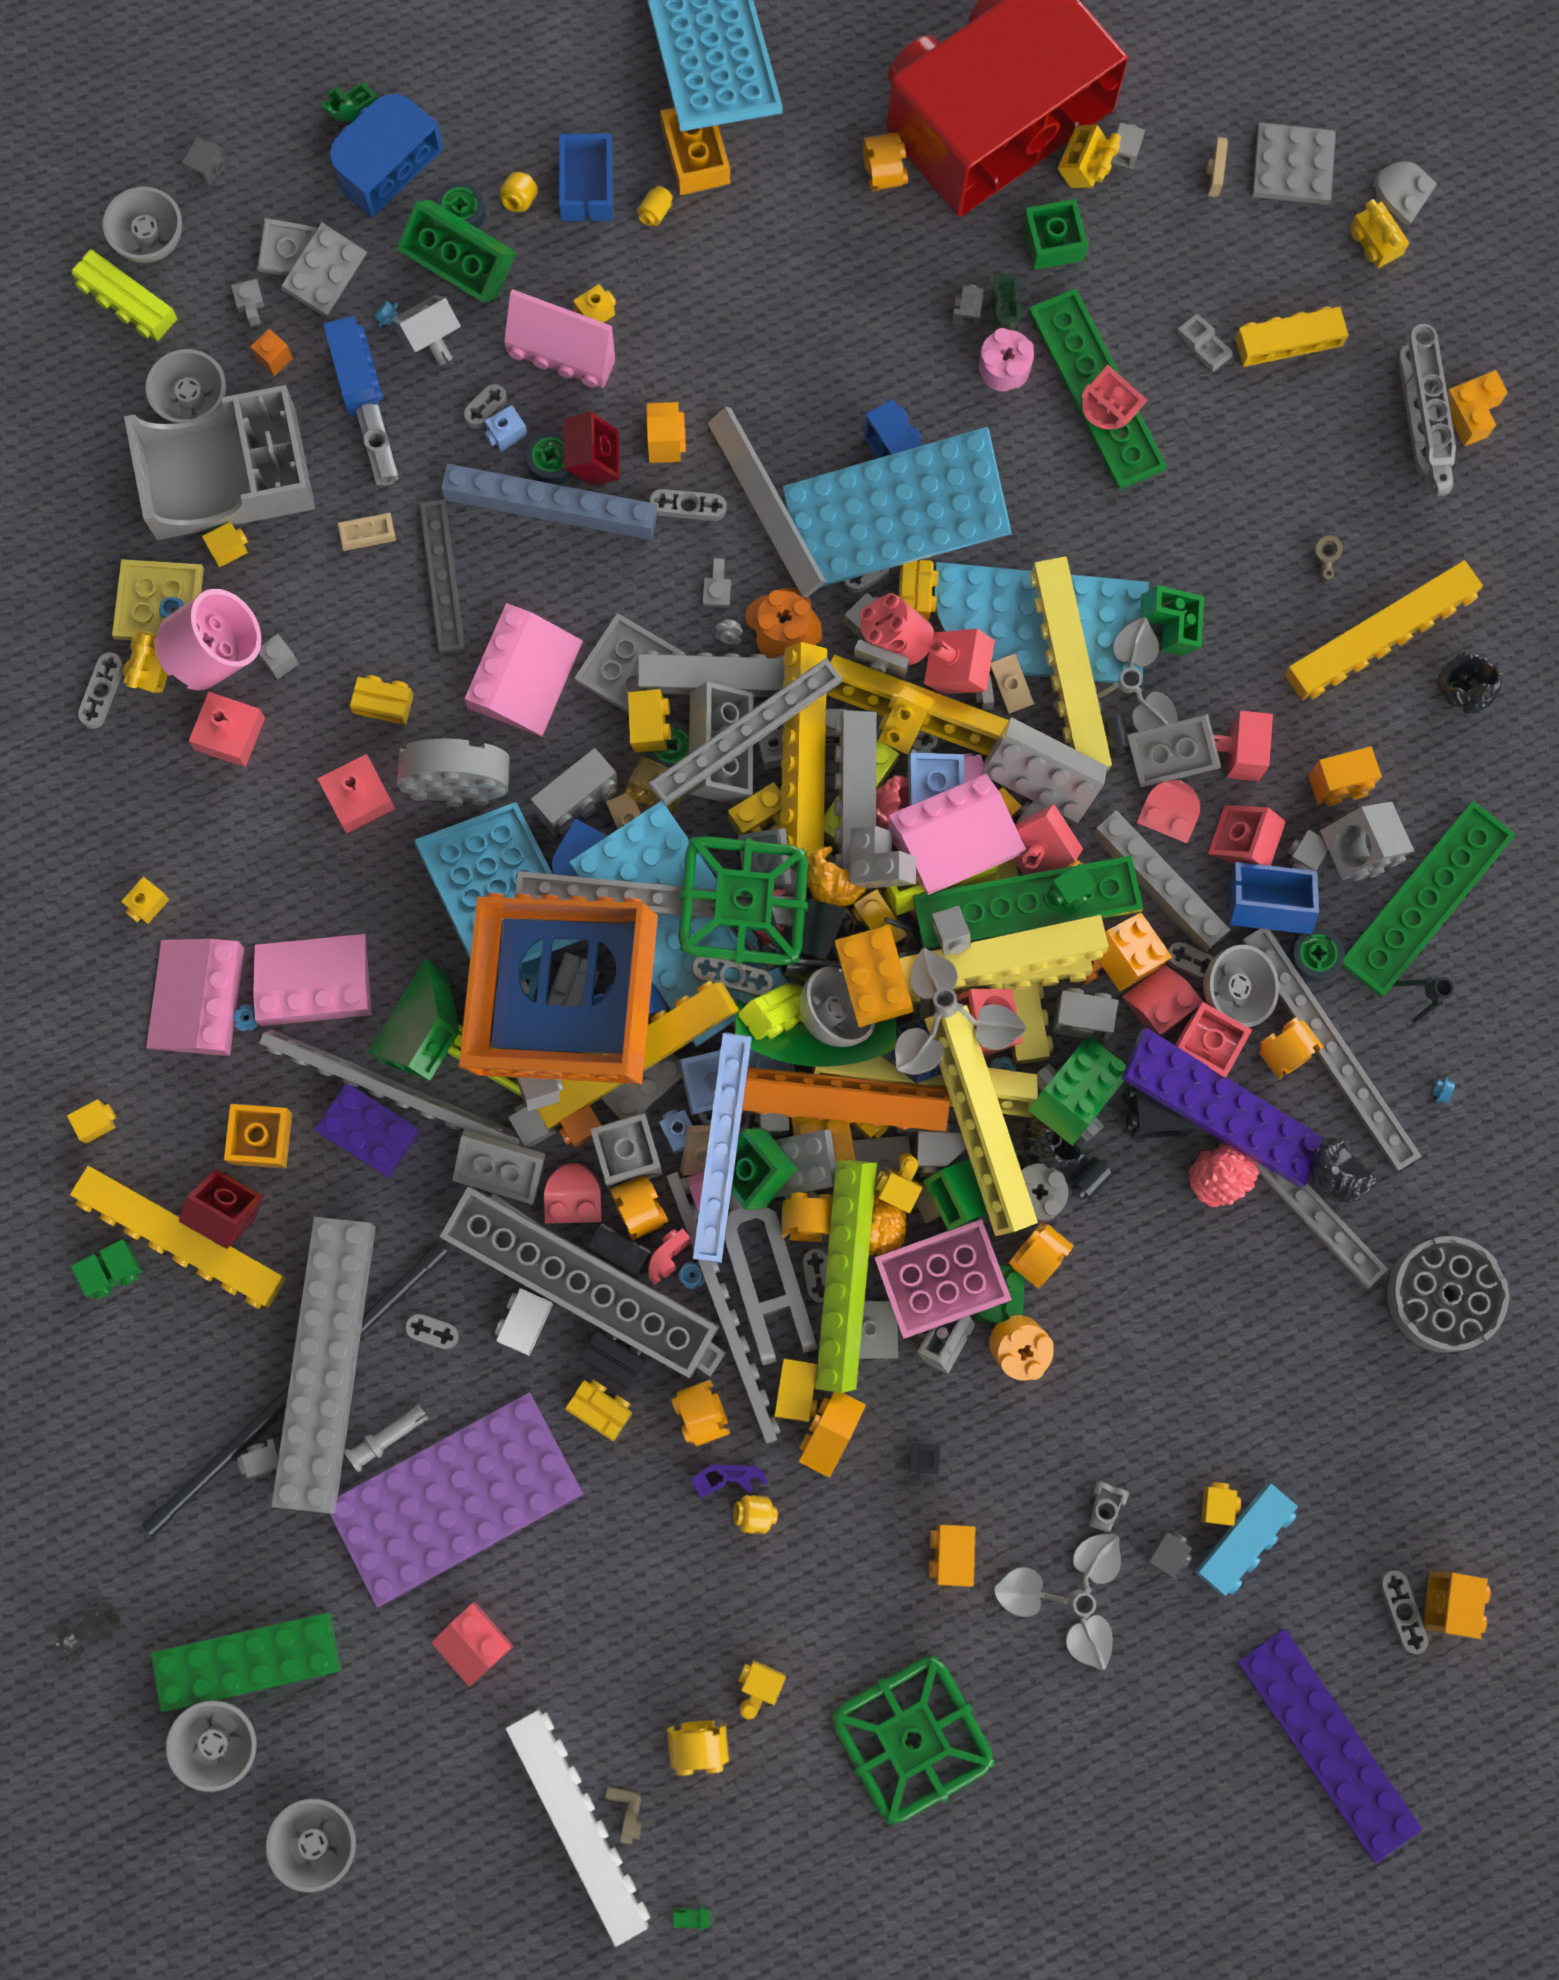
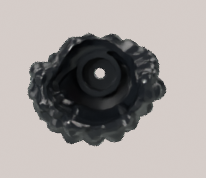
(1470, 682)
(1048, 1147)
(1339, 1173)

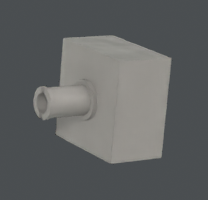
(426, 326)

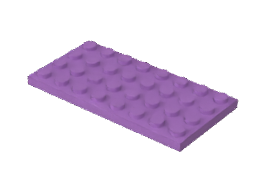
(454, 1499)

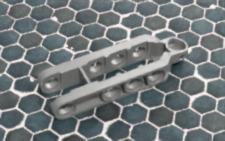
(1418, 382)
(754, 1309)

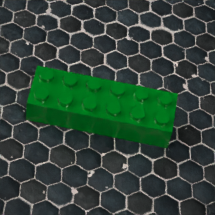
(245, 1662)

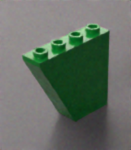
(420, 1025)

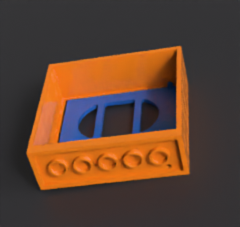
(610, 1027)

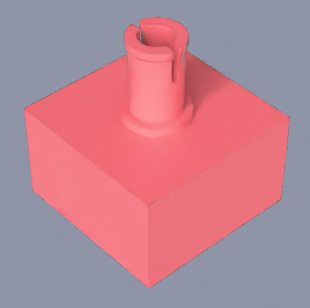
(959, 661)
(227, 729)
(1247, 745)
(356, 793)
(1047, 842)

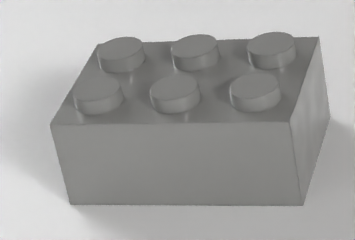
(575, 793)

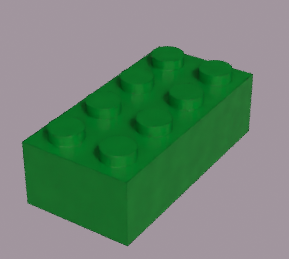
(456, 250)
(1079, 1090)

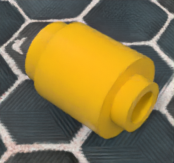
(655, 206)

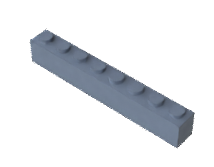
(549, 501)

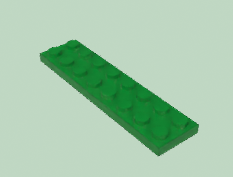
(1079, 359)
(1427, 899)
(1026, 903)

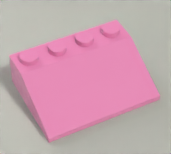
(559, 340)
(523, 670)
(956, 833)
(311, 980)
(195, 996)
(942, 1279)

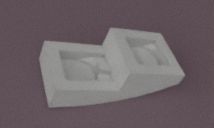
(1203, 342)

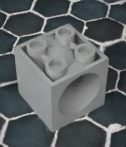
(1348, 845)
(626, 1150)

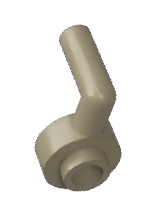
(1326, 565)
(631, 1826)

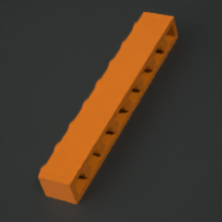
(846, 1099)

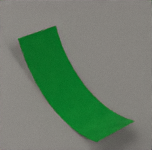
(802, 1048)

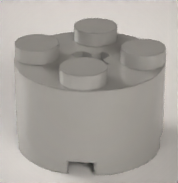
(1052, 1184)

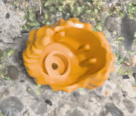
(829, 882)
(887, 1227)

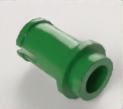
(691, 1918)

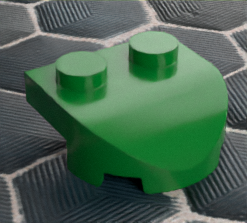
(349, 104)
(1004, 1311)

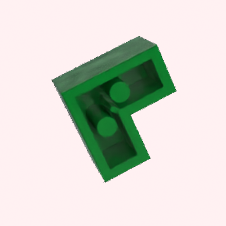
(1179, 614)

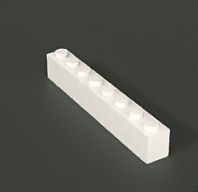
(578, 1828)

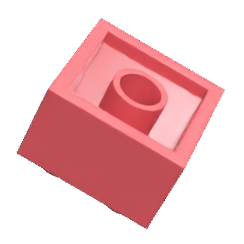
(1247, 835)
(1162, 1000)
(472, 1644)

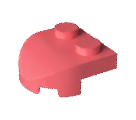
(1111, 400)
(1171, 809)
(572, 1195)
(661, 1260)

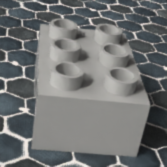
(221, 468)

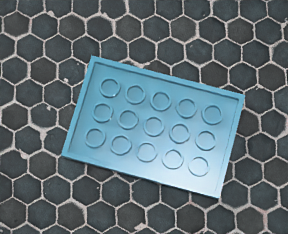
(479, 860)

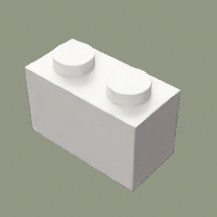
(523, 1322)

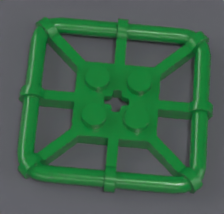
(730, 912)
(931, 1746)

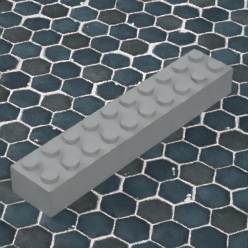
(579, 1281)
(324, 1365)

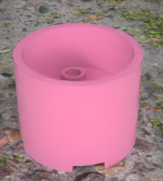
(208, 639)

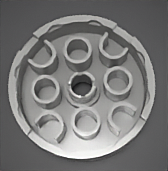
(453, 771)
(1419, 1301)

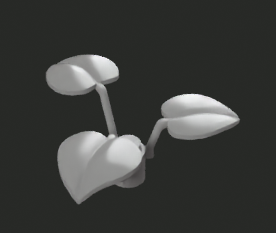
(1139, 647)
(936, 978)
(1092, 1638)

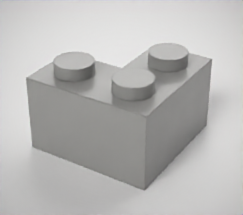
(875, 863)

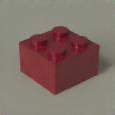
(591, 448)
(220, 1208)

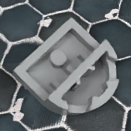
(1403, 189)

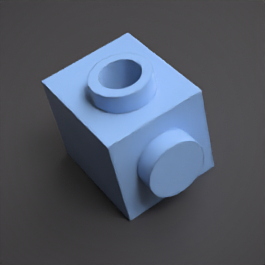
(505, 429)
(675, 1129)

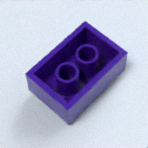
(367, 1130)

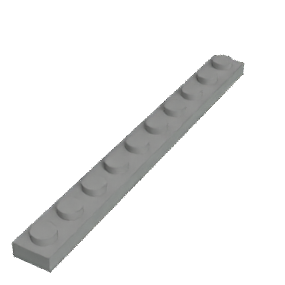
(659, 898)
(1337, 1056)
(383, 1086)
(728, 1318)

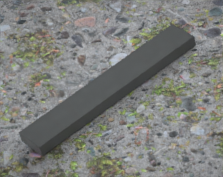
(442, 577)

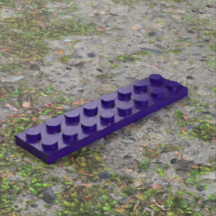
(1221, 1107)
(1329, 1746)

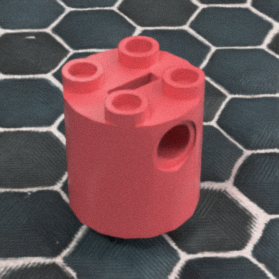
(896, 627)

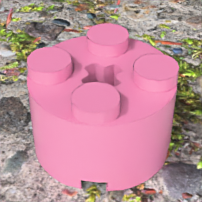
(1008, 346)

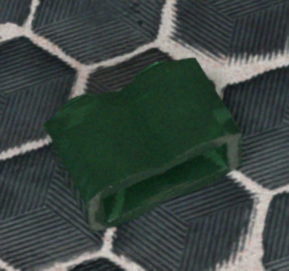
(1005, 302)

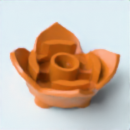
(774, 636)

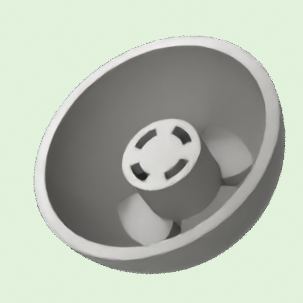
(143, 224)
(178, 378)
(1242, 984)
(829, 1009)
(199, 1759)
(304, 1861)

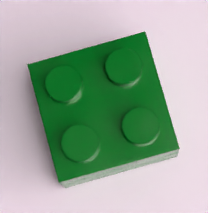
(1054, 234)
(759, 1169)

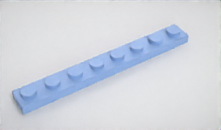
(722, 1147)

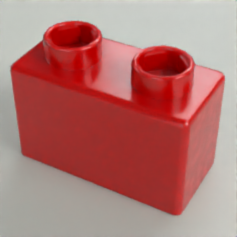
(1001, 93)

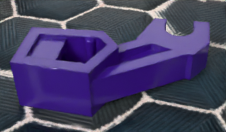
(738, 1474)

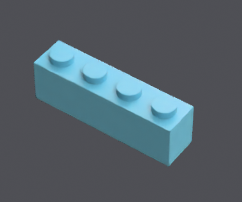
(1246, 1540)

